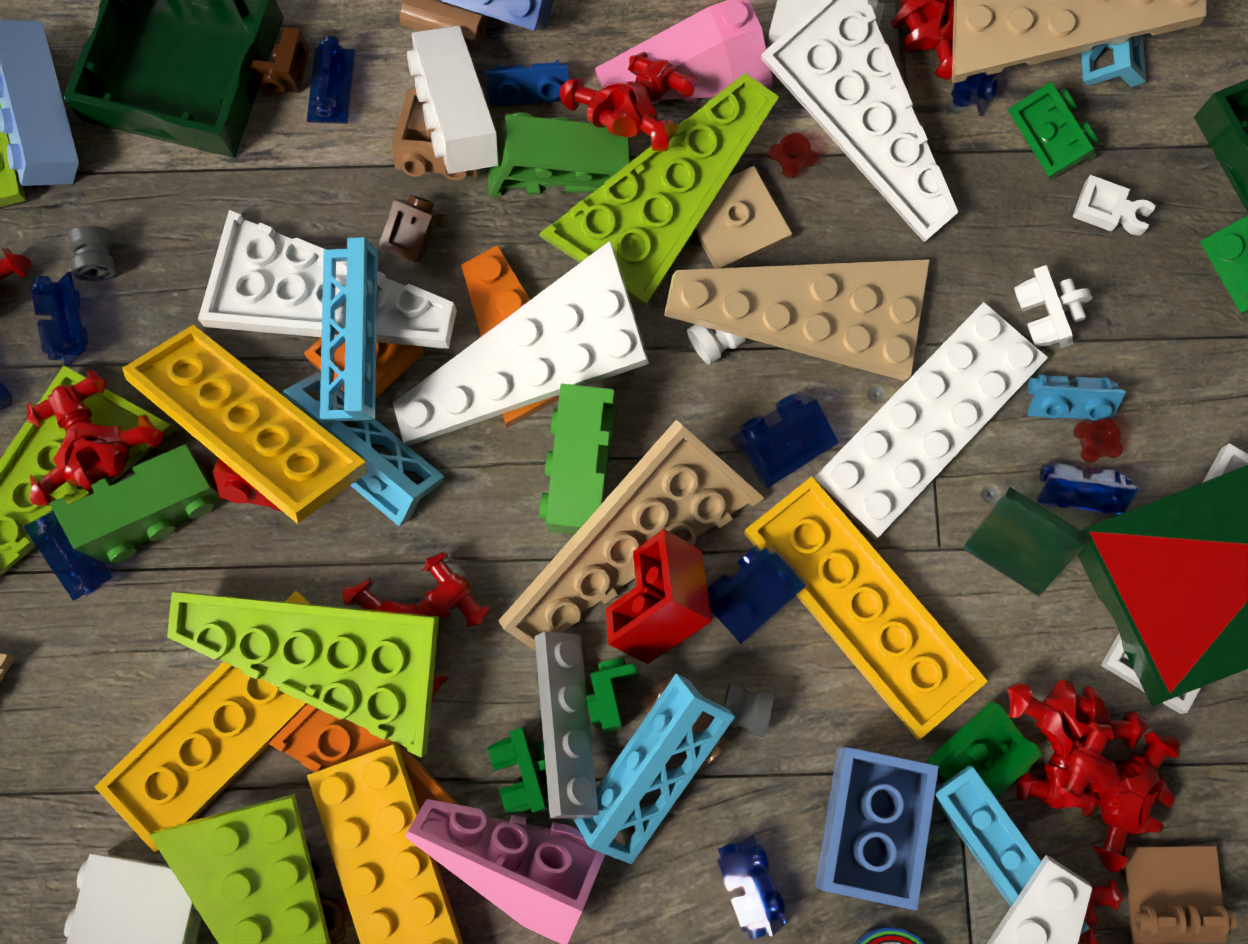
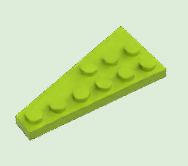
(663, 195)
(33, 454)
(337, 659)
(248, 874)

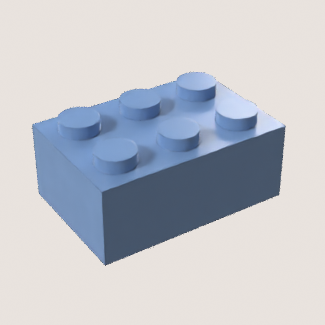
(877, 828)

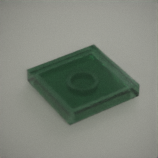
(1025, 541)

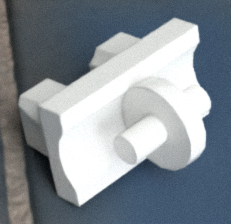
(1042, 291)

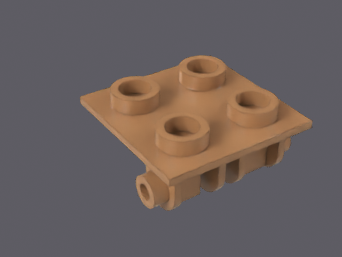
(1176, 895)

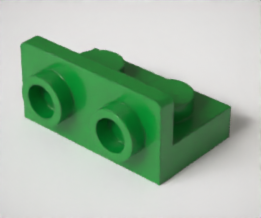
(1052, 130)

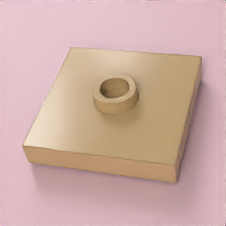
(741, 221)

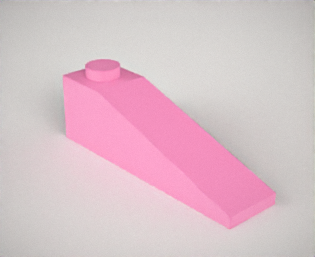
(711, 44)
(522, 868)

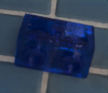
(785, 438)
(754, 591)

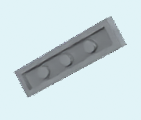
(565, 726)

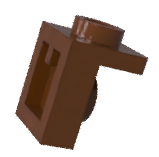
(288, 64)
(409, 227)

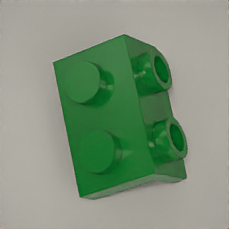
(1229, 257)
(602, 704)
(989, 745)

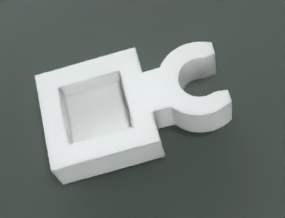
(1106, 206)

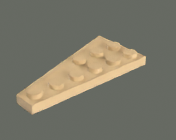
(1035, 31)
(835, 311)
(671, 488)

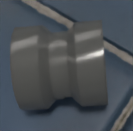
(92, 253)
(749, 708)

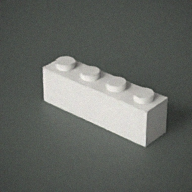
(453, 100)

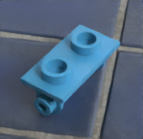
(1089, 398)

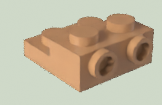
(413, 143)

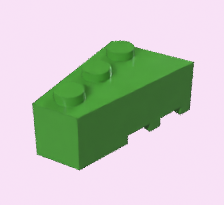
(554, 153)
(579, 457)
(138, 508)

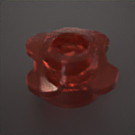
(797, 144)
(1110, 437)

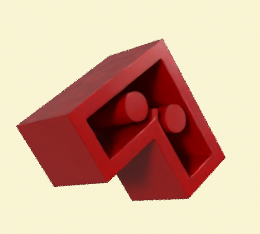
(666, 602)

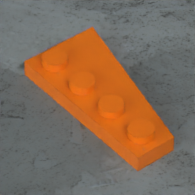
(494, 297)
(324, 741)

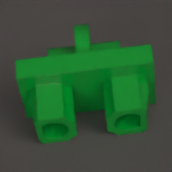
(515, 751)

